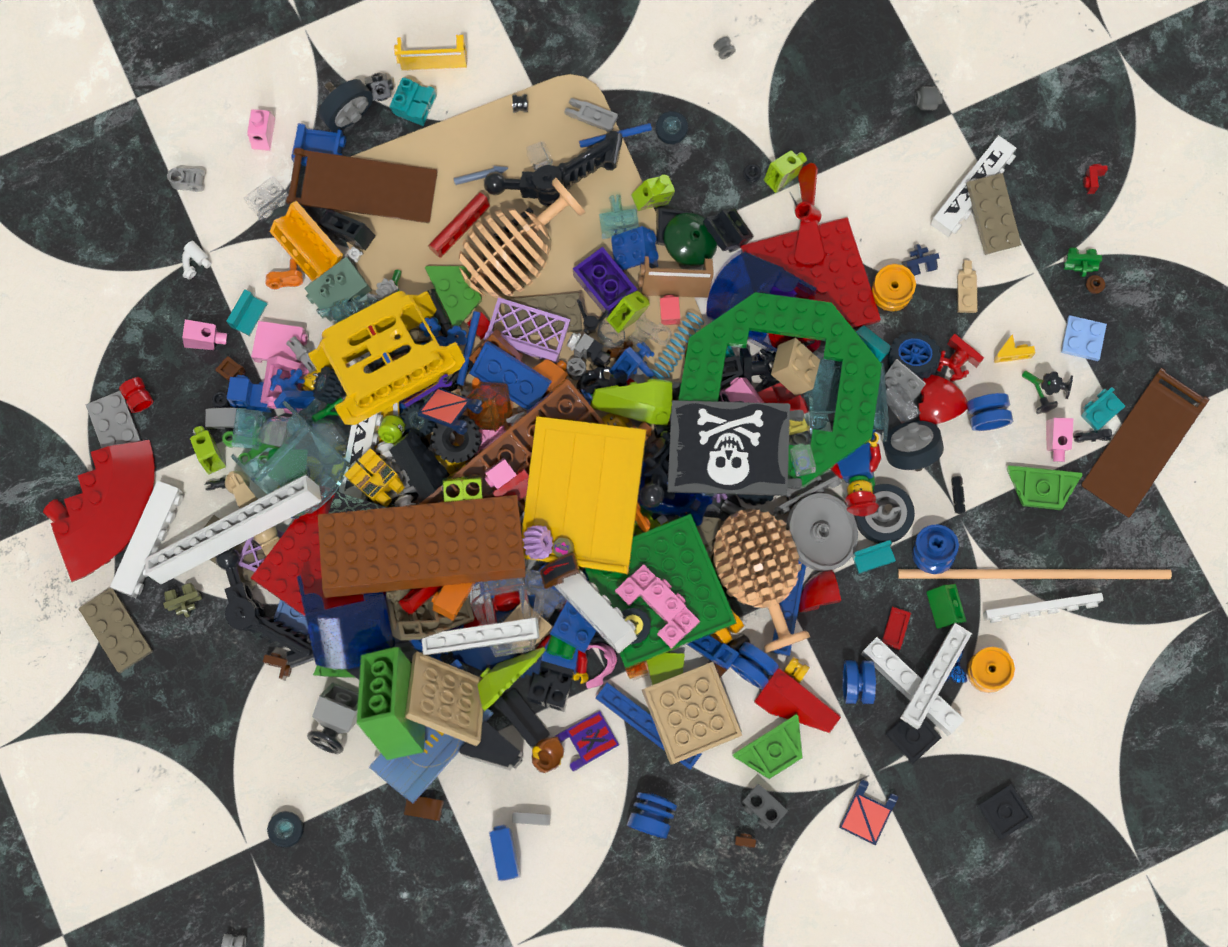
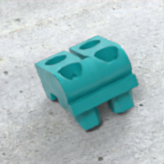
(413, 101)

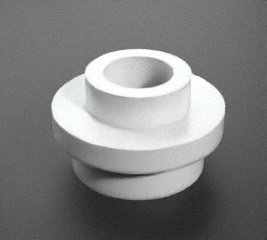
(573, 341)

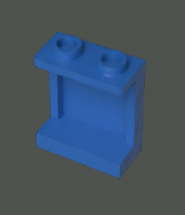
(318, 141)

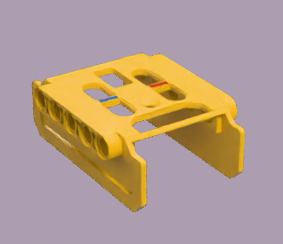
(375, 332)

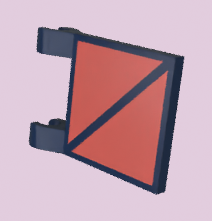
(447, 408)
(866, 816)

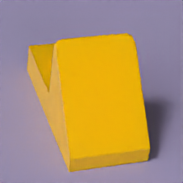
(1010, 353)

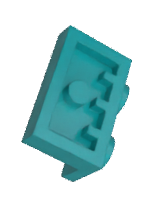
(1102, 410)

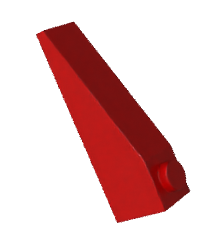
(787, 698)

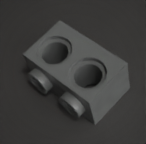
(767, 802)

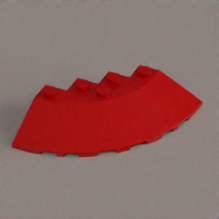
(108, 509)

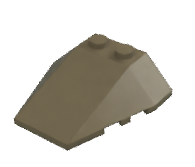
(424, 620)

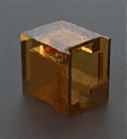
(495, 405)

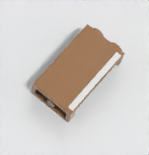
(676, 281)

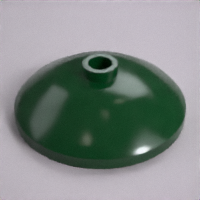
(683, 245)

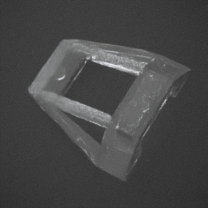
(530, 584)

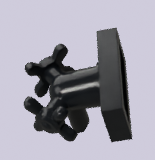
(757, 367)
(616, 379)

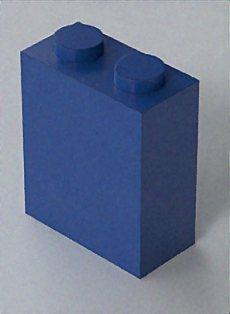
(504, 853)

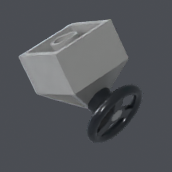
(336, 714)

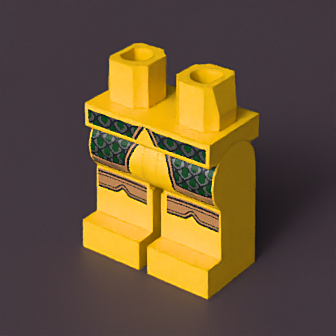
(380, 483)

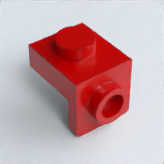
(1091, 177)

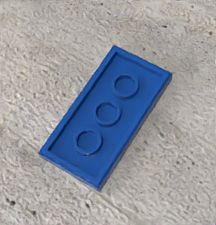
(524, 384)

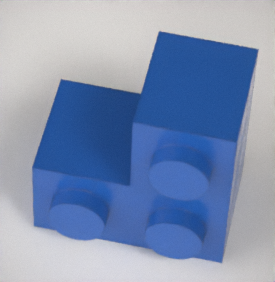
(245, 394)

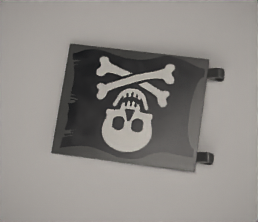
(731, 448)

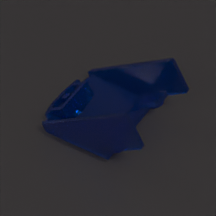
(744, 277)
(346, 631)

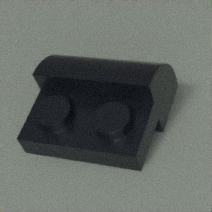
(728, 230)

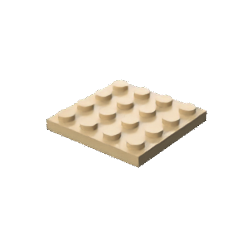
(444, 699)
(691, 713)

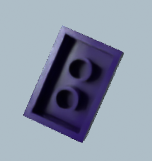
(603, 280)

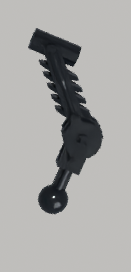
(539, 183)
(657, 466)
(249, 614)

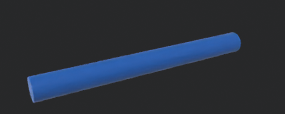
(627, 132)
(468, 347)

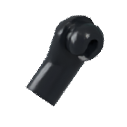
(584, 380)

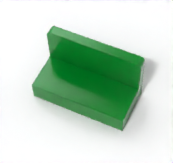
(946, 606)

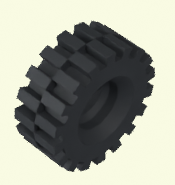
(454, 453)

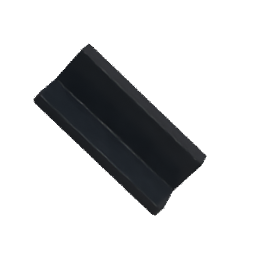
(522, 718)

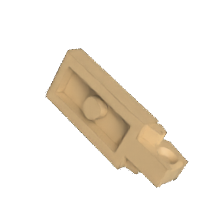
(967, 289)

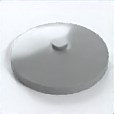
(822, 531)

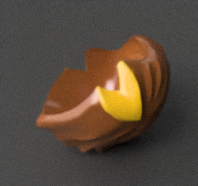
(547, 754)

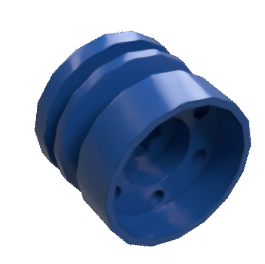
(652, 815)

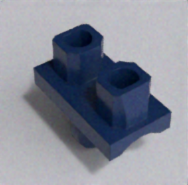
(929, 260)

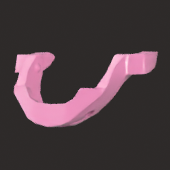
(610, 655)

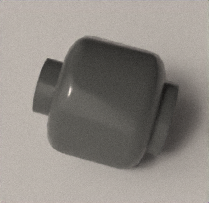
(928, 98)

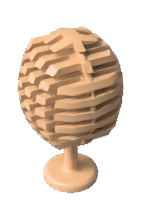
(511, 246)
(759, 566)

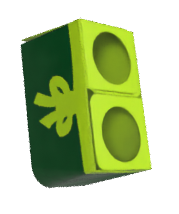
(462, 486)

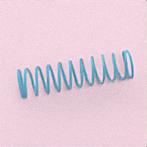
(678, 344)

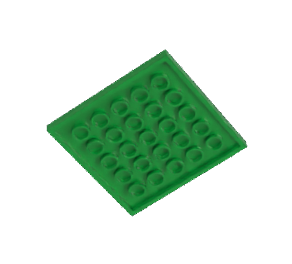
(680, 558)

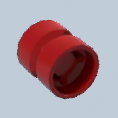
(136, 396)

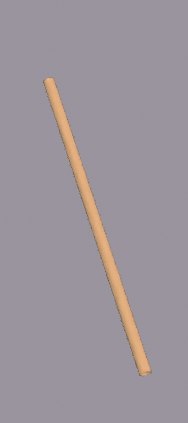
(1038, 574)

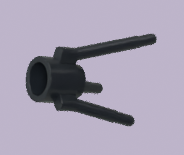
(590, 322)

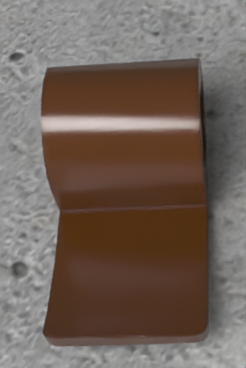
(424, 808)

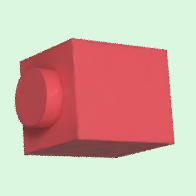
(670, 310)

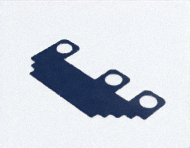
(483, 658)

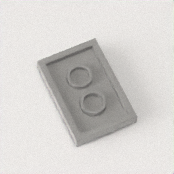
(112, 420)

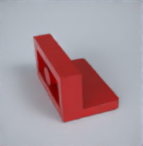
(515, 486)

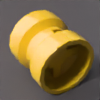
(801, 670)

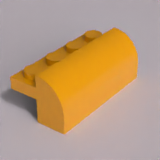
(305, 242)

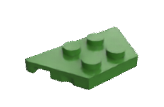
(454, 292)
(1043, 486)
(774, 749)

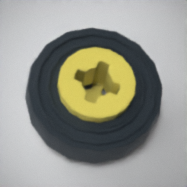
(643, 623)

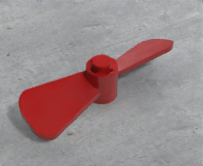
(809, 243)

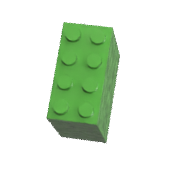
(383, 704)

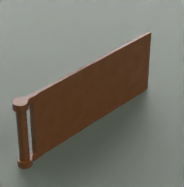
(364, 186)
(1143, 444)

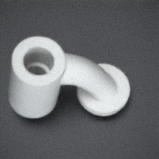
(198, 255)

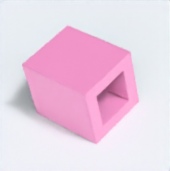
(499, 474)

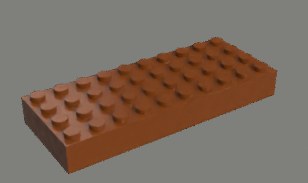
(516, 441)
(420, 546)

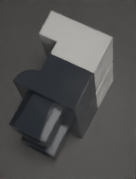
(592, 351)

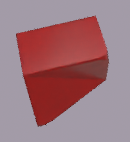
(483, 326)

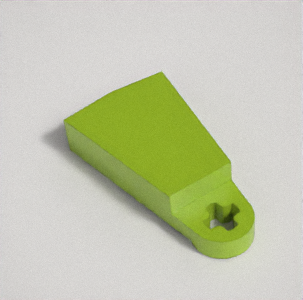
(665, 666)

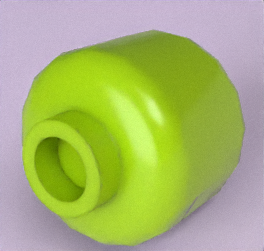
(391, 429)

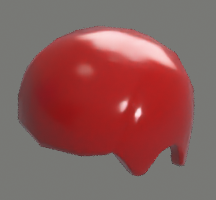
(506, 601)

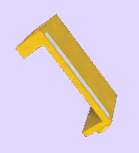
(432, 58)

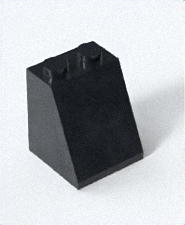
(493, 749)

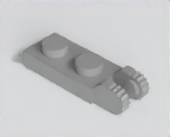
(592, 115)

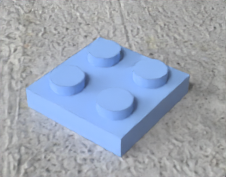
(1083, 338)

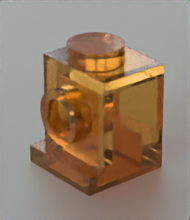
(637, 671)

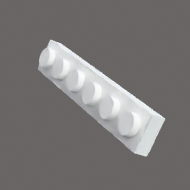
(1034, 609)
(481, 636)
(936, 676)

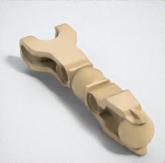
(238, 484)

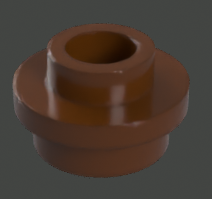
(1095, 289)

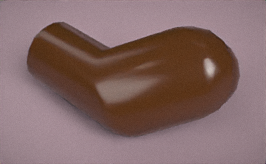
(617, 352)

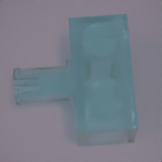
(617, 220)
(247, 429)

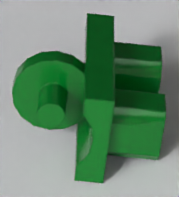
(1082, 262)

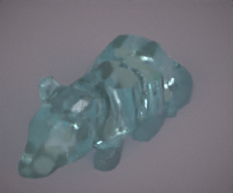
(343, 309)

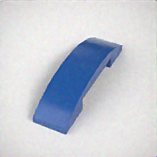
(714, 651)

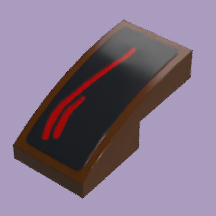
(559, 569)

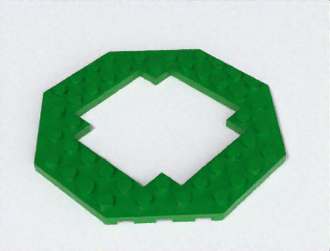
(798, 319)

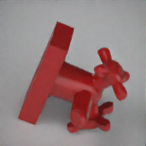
(962, 353)

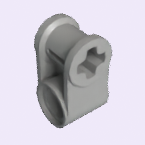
(190, 179)

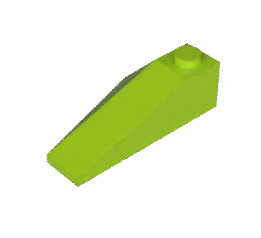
(642, 402)
(503, 675)

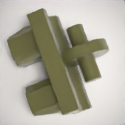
(174, 602)

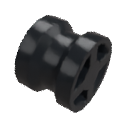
(520, 103)

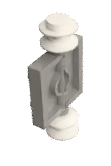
(403, 498)

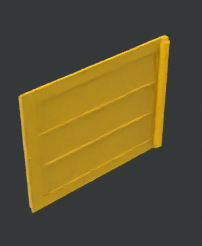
(586, 489)

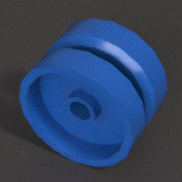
(990, 412)
(935, 549)
(754, 665)
(859, 682)

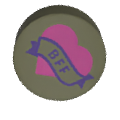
(563, 547)

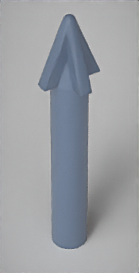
(478, 175)

